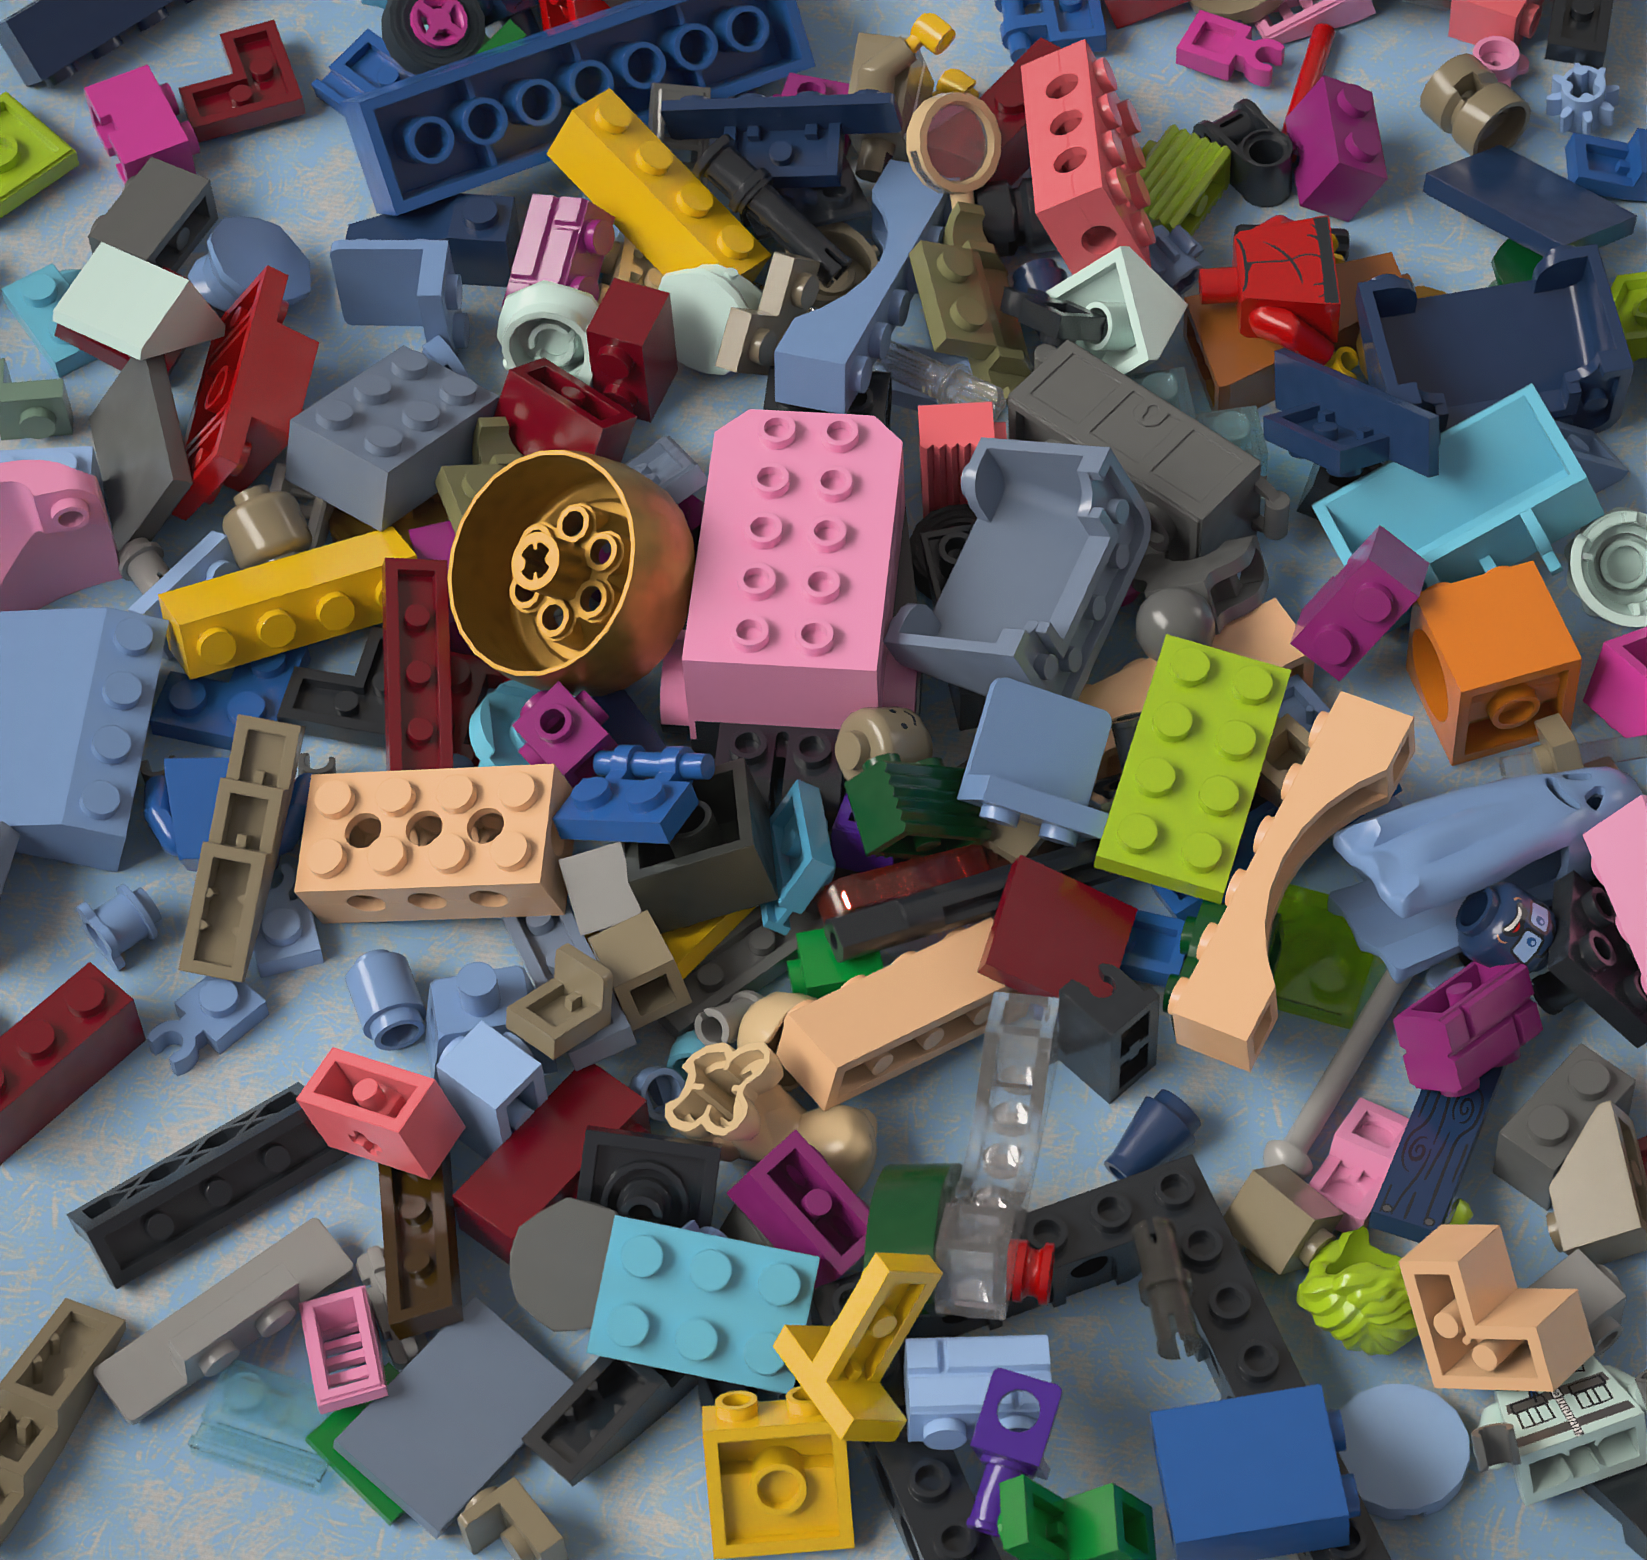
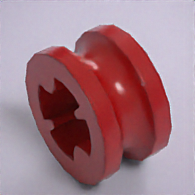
(1033, 1272)

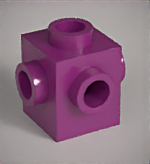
(563, 732)

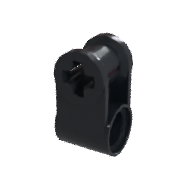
(1258, 153)

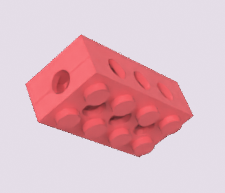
(1085, 157)

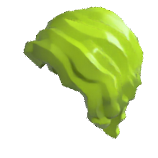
(1362, 1293)

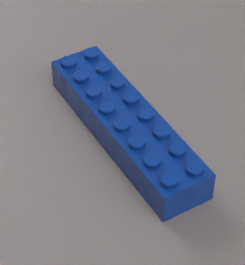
(510, 102)

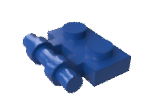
(1059, 23)
(626, 805)

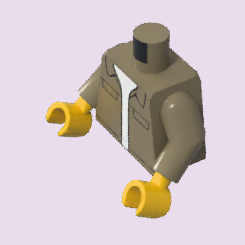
(899, 68)

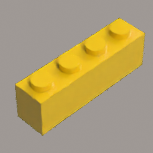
(650, 191)
(280, 603)

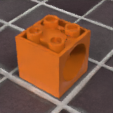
(1491, 661)

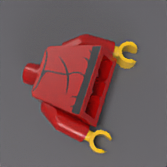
(1285, 288)

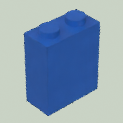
(1254, 1476)

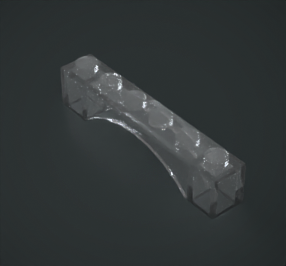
(1002, 1154)

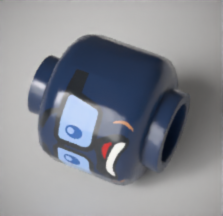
(1505, 927)

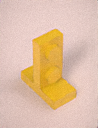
(846, 1361)

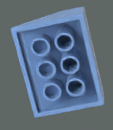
(74, 727)

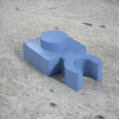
(211, 1014)

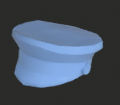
(239, 253)

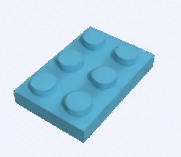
(700, 1303)

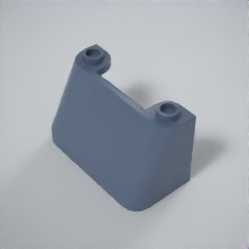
(1037, 572)

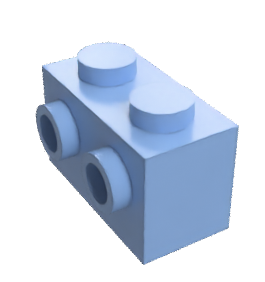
(490, 1085)

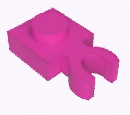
(1223, 45)

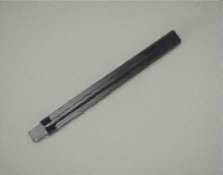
(951, 903)

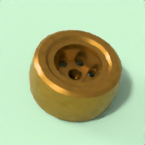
(522, 563)

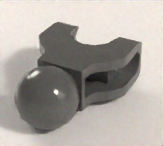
(1199, 594)

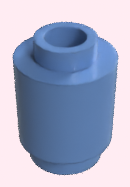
(386, 999)

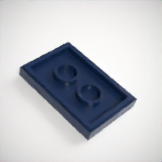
(1527, 202)

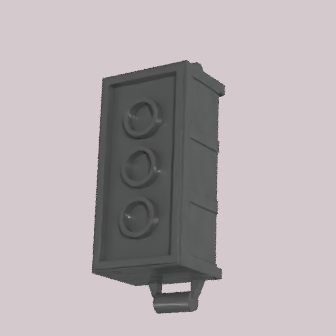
(1187, 475)

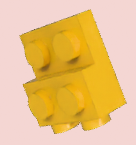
(774, 1477)

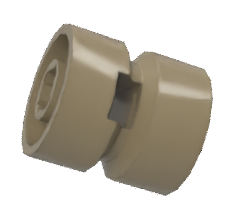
(1474, 106)

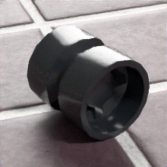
(1012, 218)

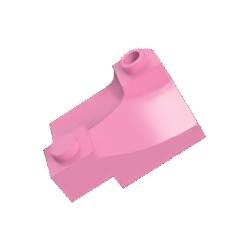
(51, 534)

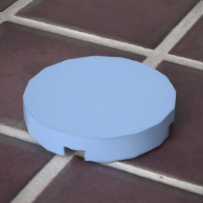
(1404, 1450)

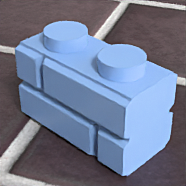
(950, 1380)

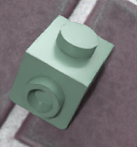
(33, 408)

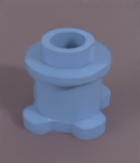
(120, 923)

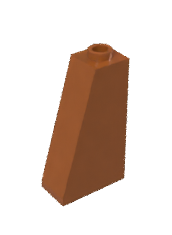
(1242, 369)

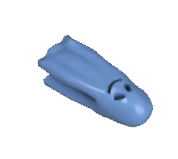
(1460, 842)

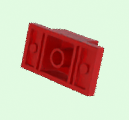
(246, 393)

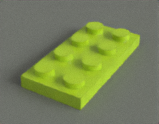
(1192, 769)

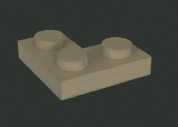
(755, 334)

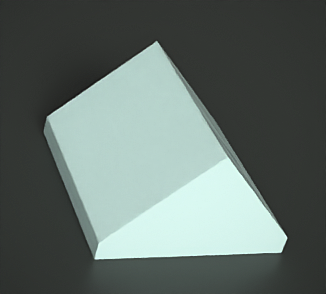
(136, 306)
(1137, 308)

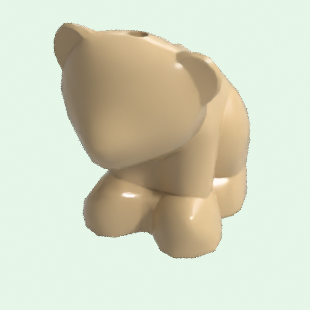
(740, 1103)

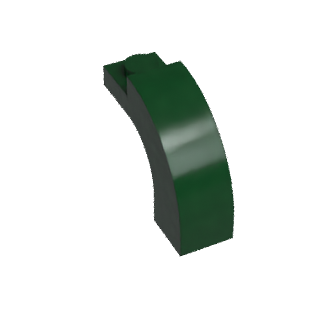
(909, 1212)

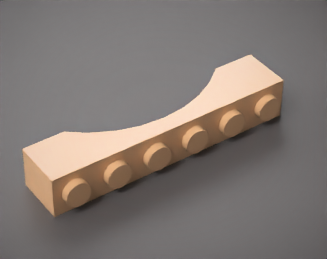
(1349, 771)

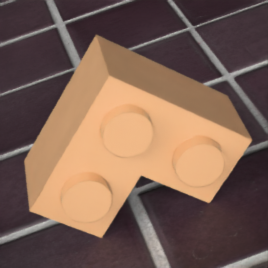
(1483, 1327)

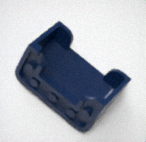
(1489, 342)

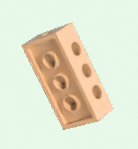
(434, 844)

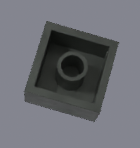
(714, 861)

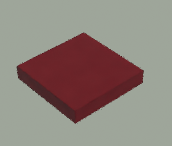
(1054, 933)

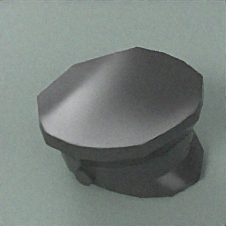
(561, 1263)

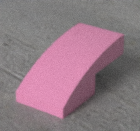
(1359, 1161)

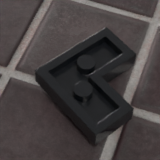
(341, 704)

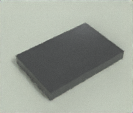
(140, 450)

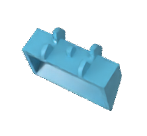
(1498, 496)

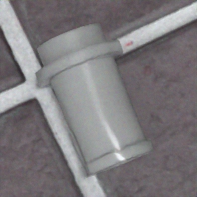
(142, 563)
(723, 1022)

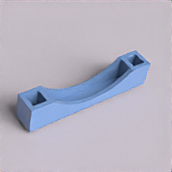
(832, 350)

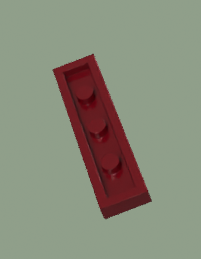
(417, 664)

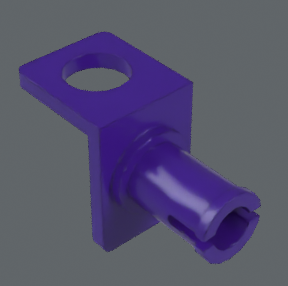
(1009, 1452)

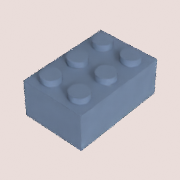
(386, 437)

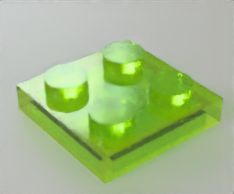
(1319, 964)

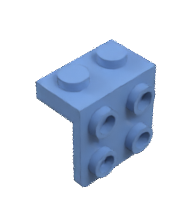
(401, 286)
(1037, 762)

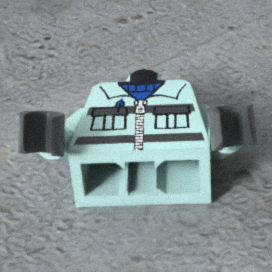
(1566, 1436)

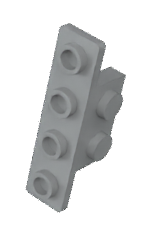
(223, 1321)

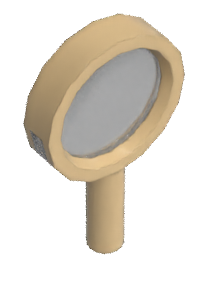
(953, 144)

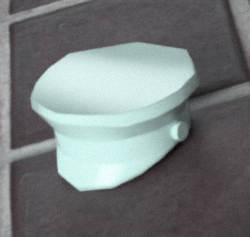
(701, 310)
(548, 324)

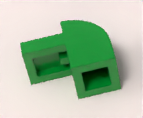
(1086, 1526)

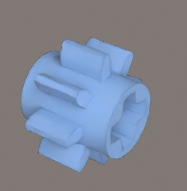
(1582, 99)

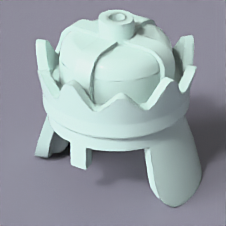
(1611, 567)

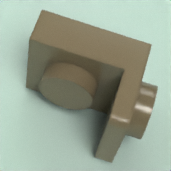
(516, 1519)

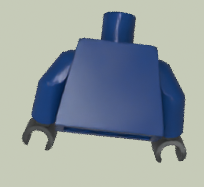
(183, 800)

